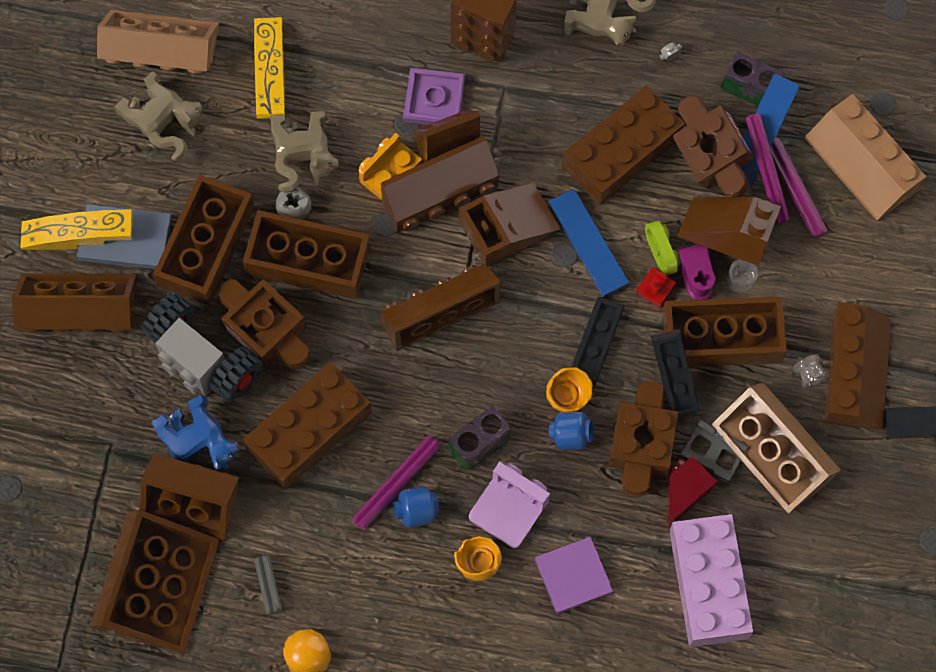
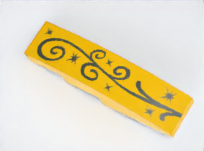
(269, 67)
(76, 229)

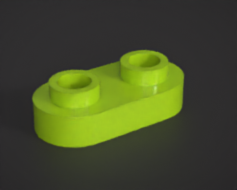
(658, 240)

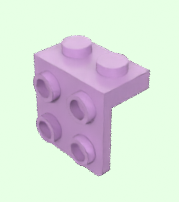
(509, 505)

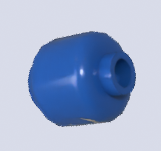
(572, 430)
(416, 507)

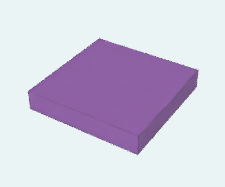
(432, 95)
(573, 575)

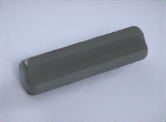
(268, 584)

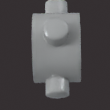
(670, 51)

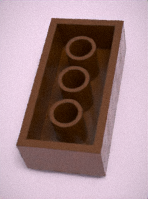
(622, 145)
(204, 240)
(307, 254)
(729, 330)
(307, 425)

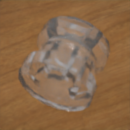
(738, 281)
(811, 371)

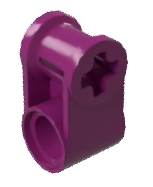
(696, 271)

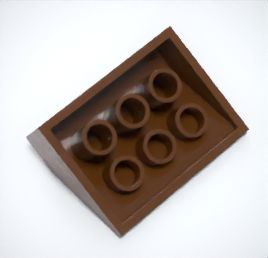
(155, 582)

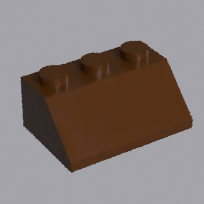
(189, 495)

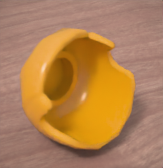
(569, 390)
(478, 558)
(306, 652)

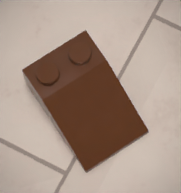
(447, 134)
(731, 225)

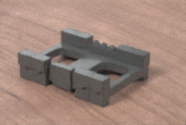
(717, 445)

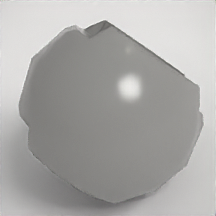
(299, 197)

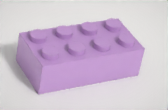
(710, 580)

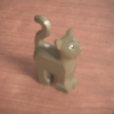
(599, 20)
(158, 113)
(300, 146)

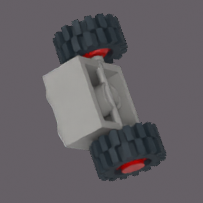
(194, 357)

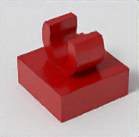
(656, 287)

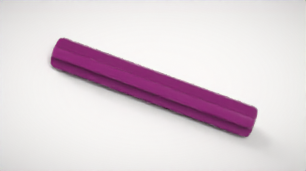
(766, 165)
(797, 190)
(395, 483)

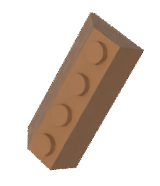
(157, 41)
(865, 157)
(778, 447)

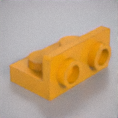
(386, 163)

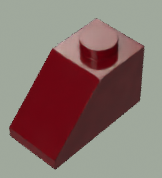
(686, 488)

